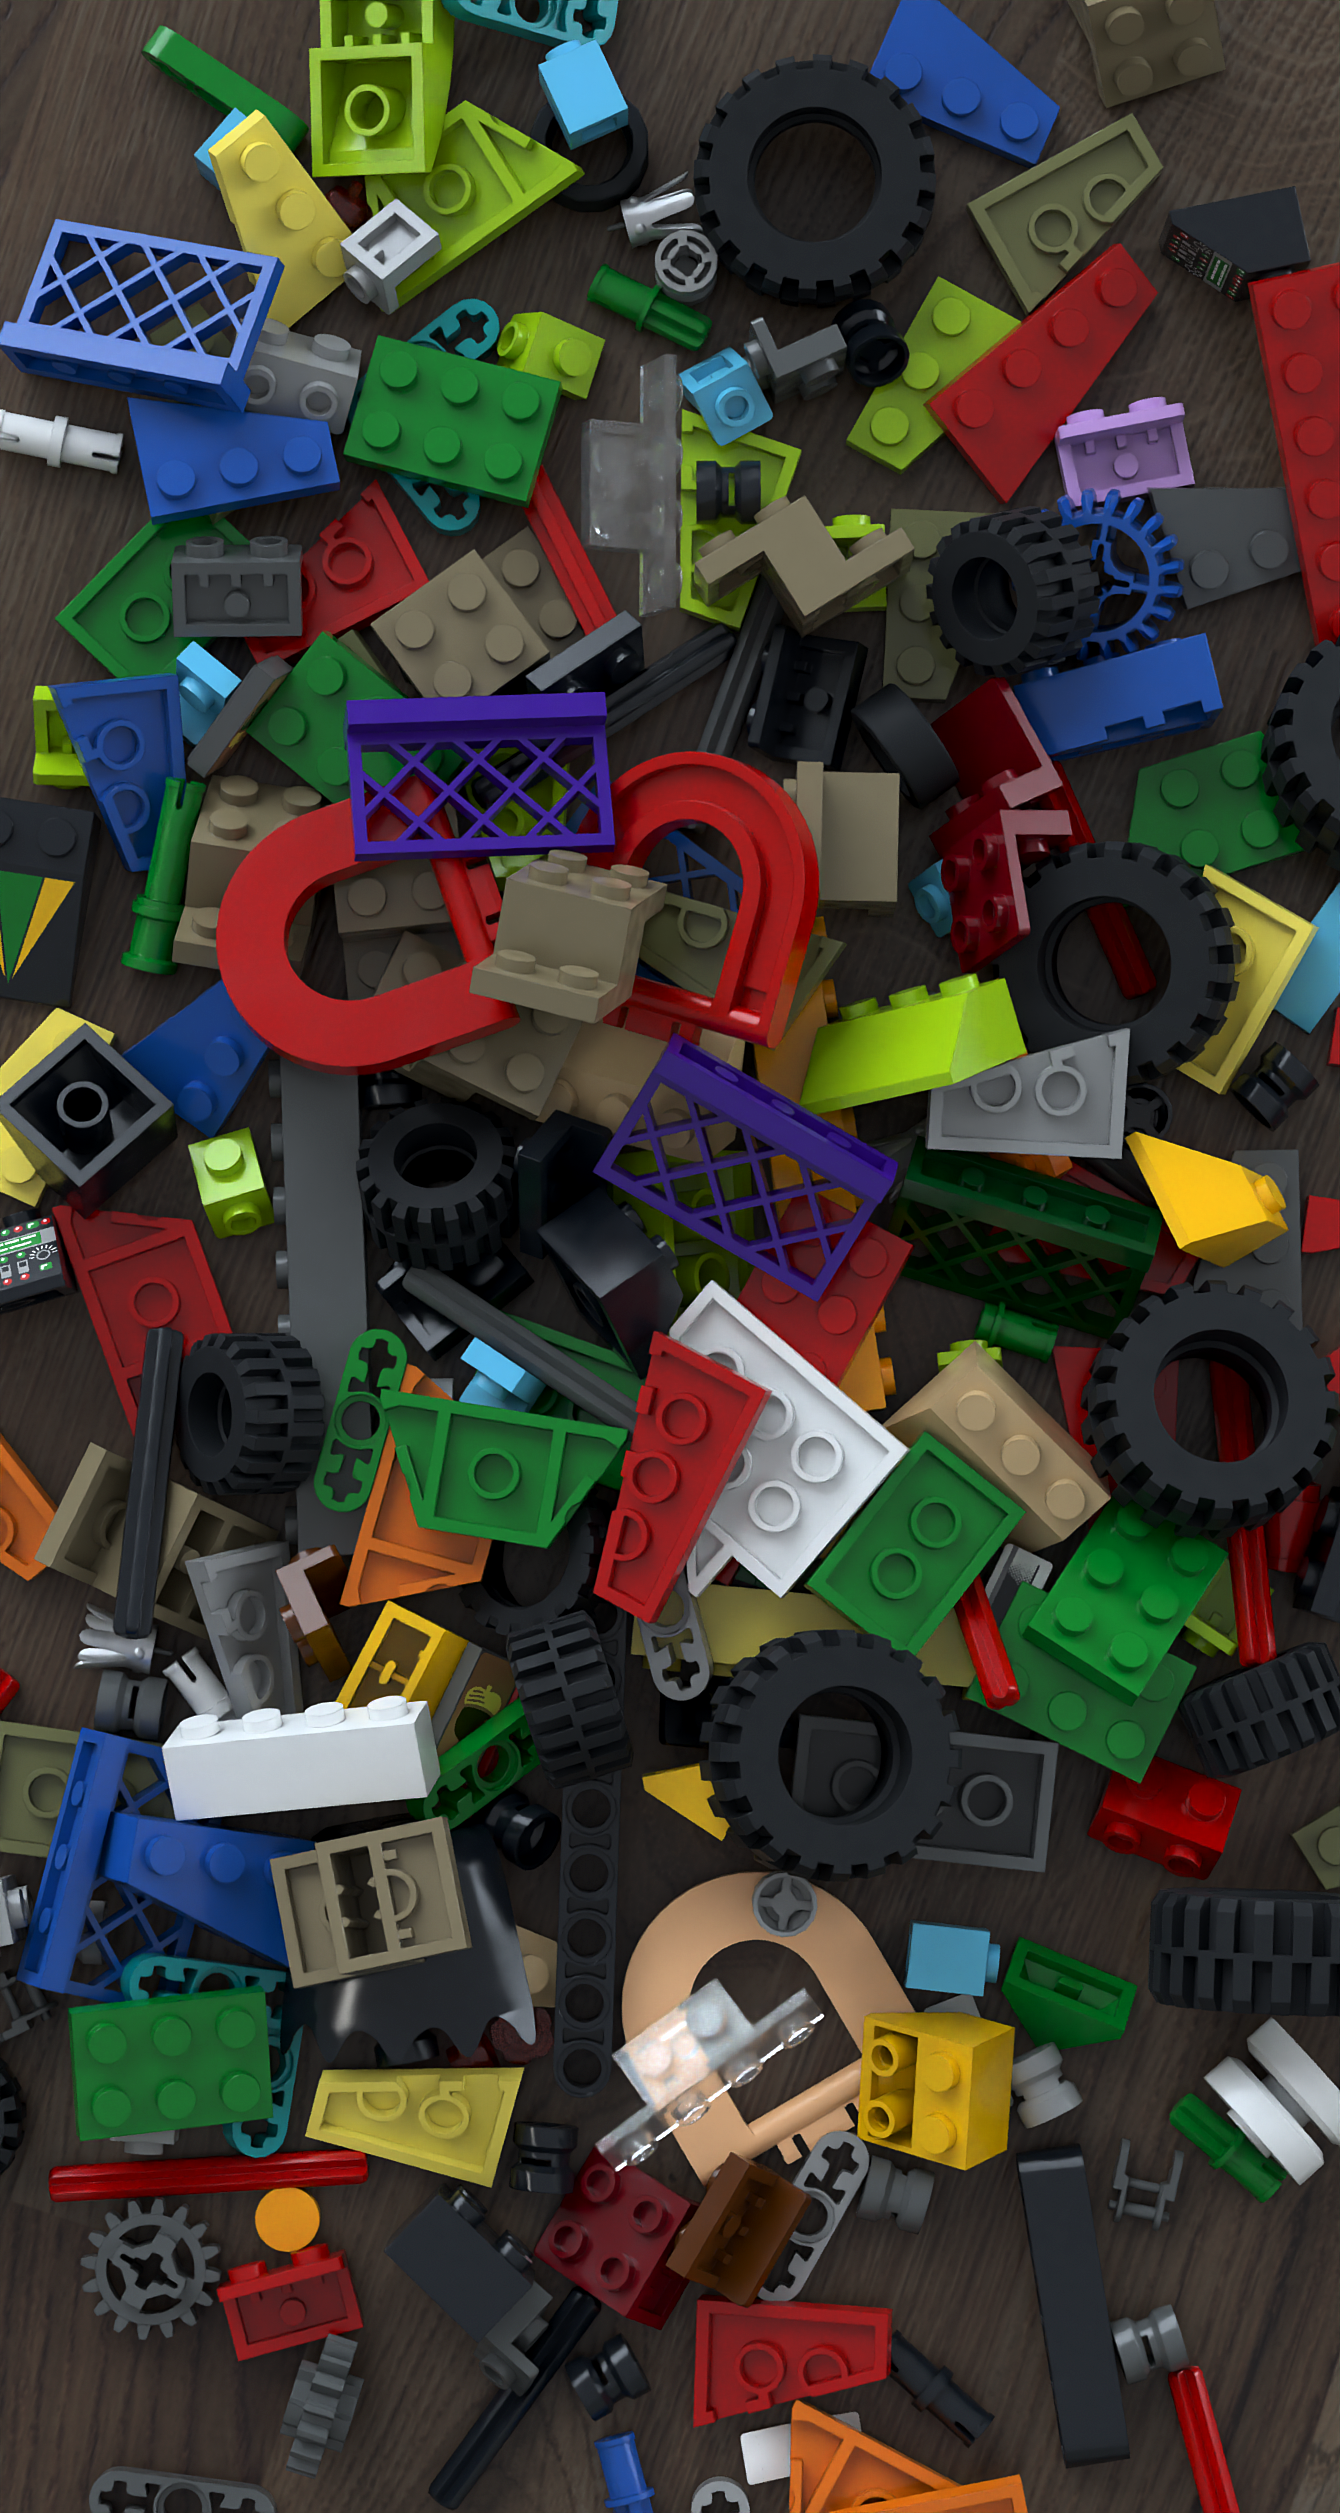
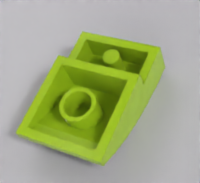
(379, 86)

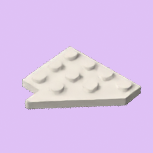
(804, 1463)

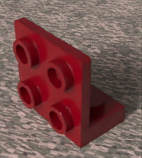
(995, 757)
(987, 880)
(617, 2239)

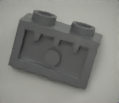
(237, 588)

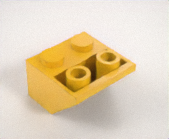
(404, 1659)
(936, 2085)

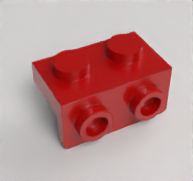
(1167, 1818)
(290, 2302)

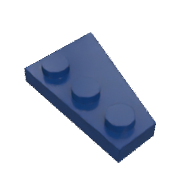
(964, 83)
(226, 460)
(127, 746)
(201, 1059)

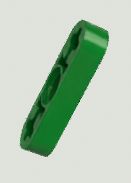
(218, 84)
(333, 1463)
(460, 1766)

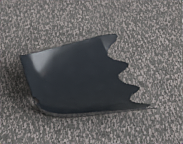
(445, 1992)

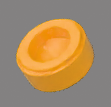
(287, 2218)

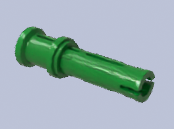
(161, 906)

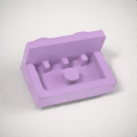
(1124, 451)

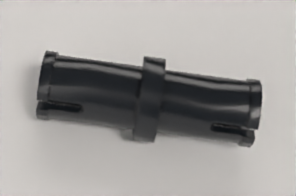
(936, 2391)

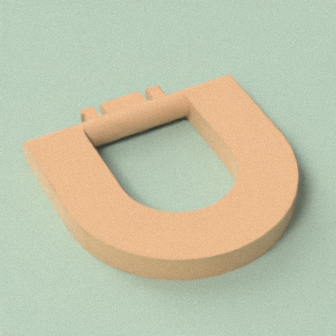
(835, 1948)

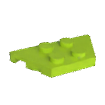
(477, 189)

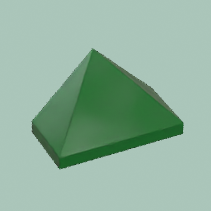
(1065, 1998)

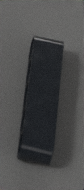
(1072, 2306)

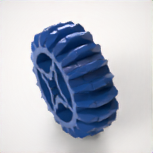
(1128, 578)

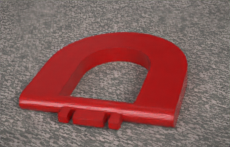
(775, 902)
(368, 1032)

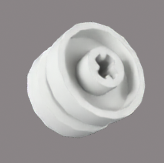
(1282, 2103)

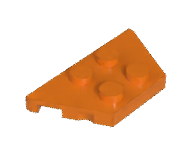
(394, 1553)
(845, 2468)

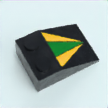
(43, 898)

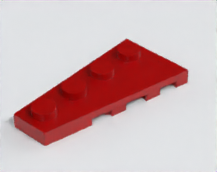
(679, 1460)

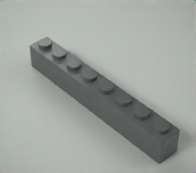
(323, 1272)

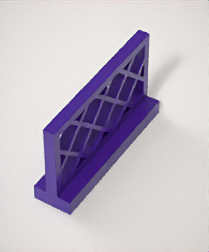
(471, 724)
(773, 1120)

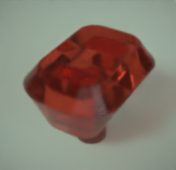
(348, 204)

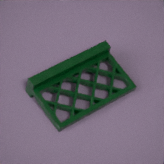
(1030, 1209)

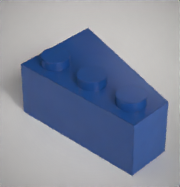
(1122, 698)
(204, 1874)

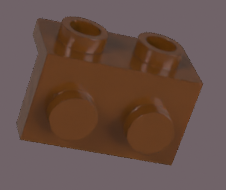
(314, 1591)
(738, 2229)

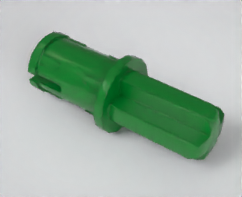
(649, 308)
(1227, 2147)

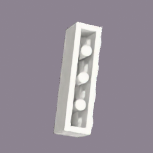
(301, 1759)

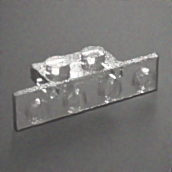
(632, 486)
(694, 2059)

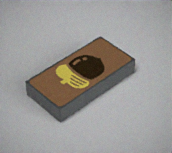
(237, 715)
(473, 1696)

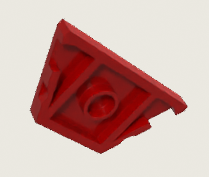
(140, 1278)

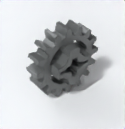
(123, 2254)
(321, 2406)

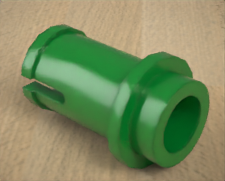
(1015, 1331)

